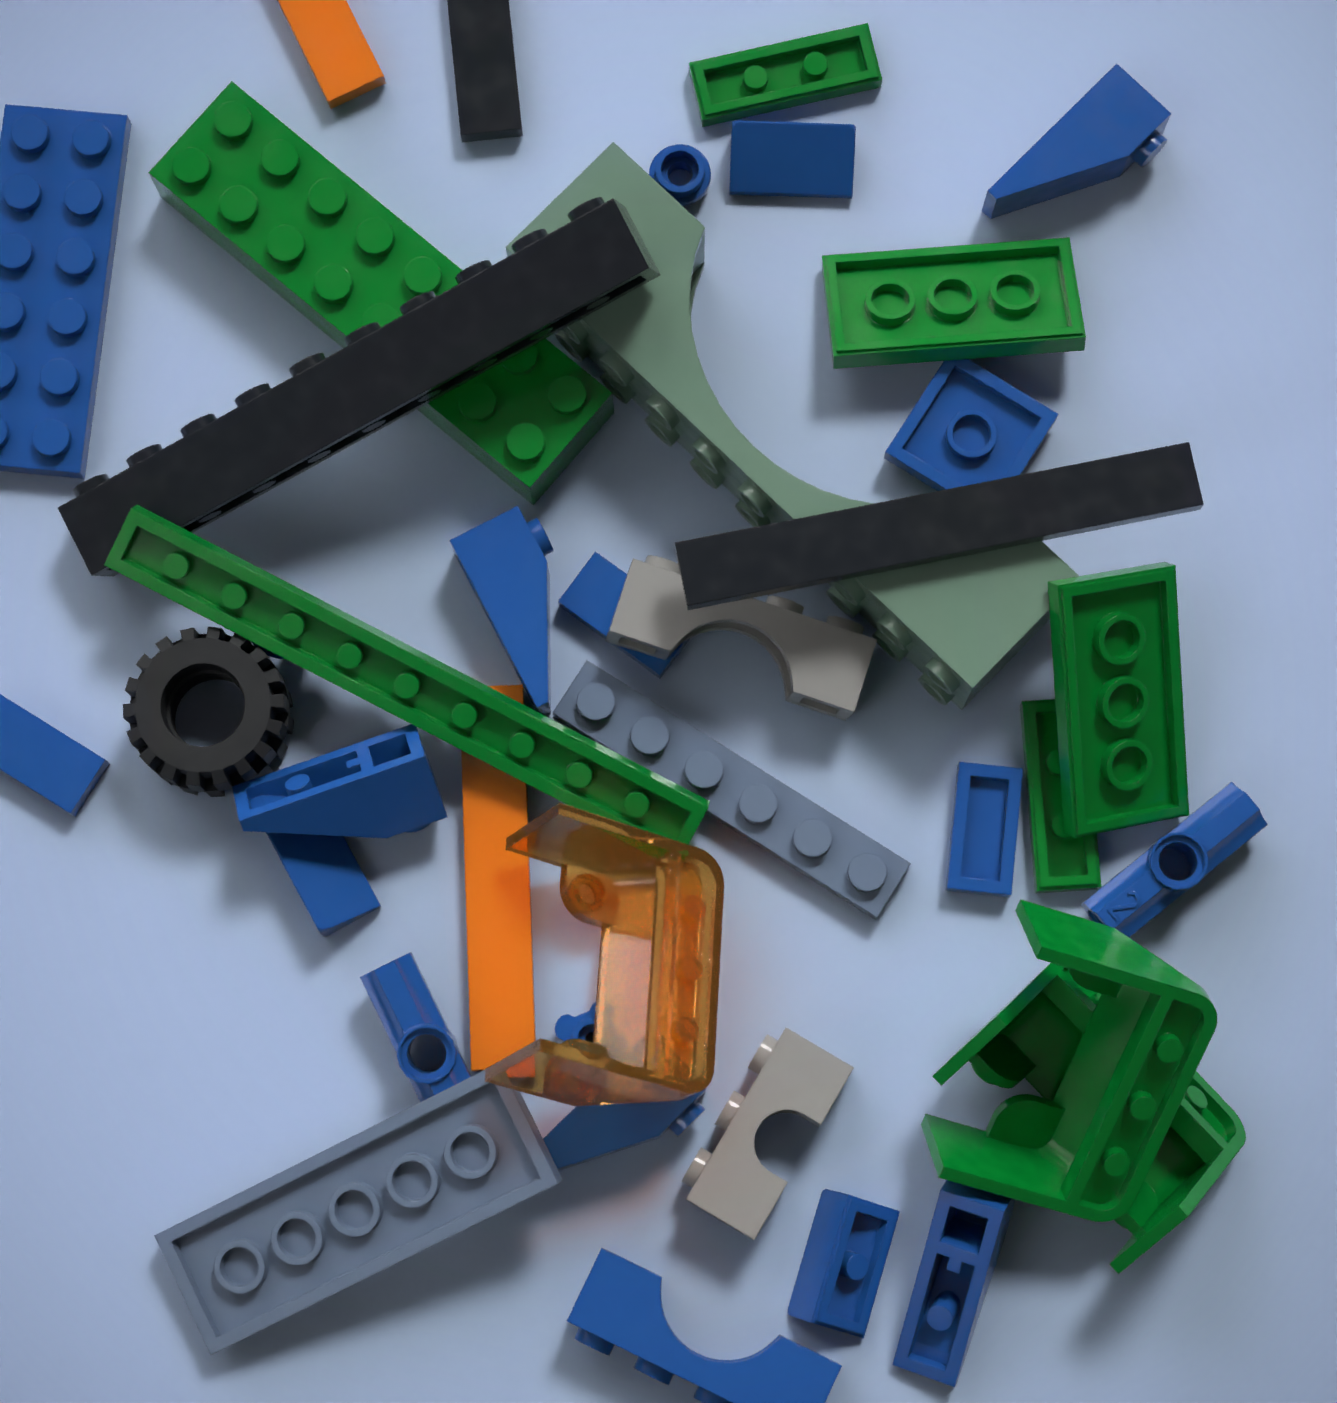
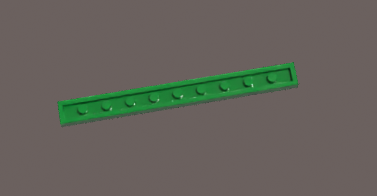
(399, 678)

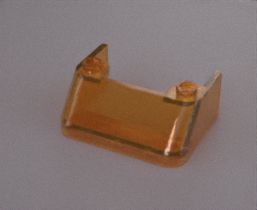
(655, 970)

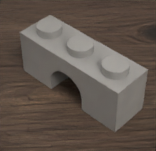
(790, 1079)

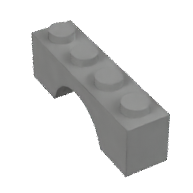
(818, 660)

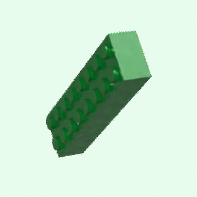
(355, 264)

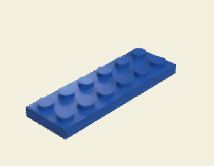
(56, 265)

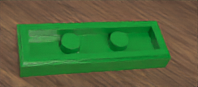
(785, 75)
(1057, 858)

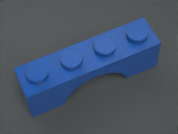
(625, 1310)

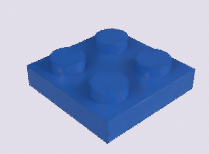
(969, 429)

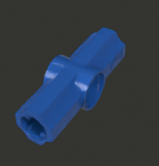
(1205, 840)
(410, 1011)

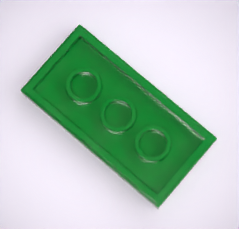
(952, 303)
(1118, 698)

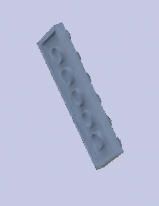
(357, 1209)

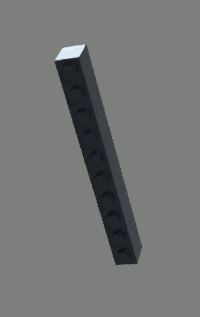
(371, 381)

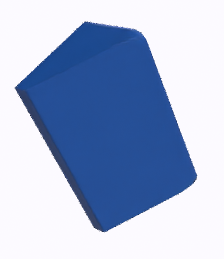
(792, 159)
(326, 878)
(843, 1262)

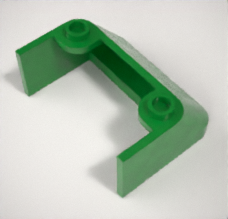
(1036, 1041)
(1118, 1094)

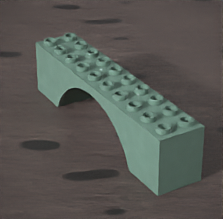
(948, 616)

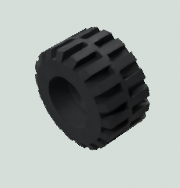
(172, 675)

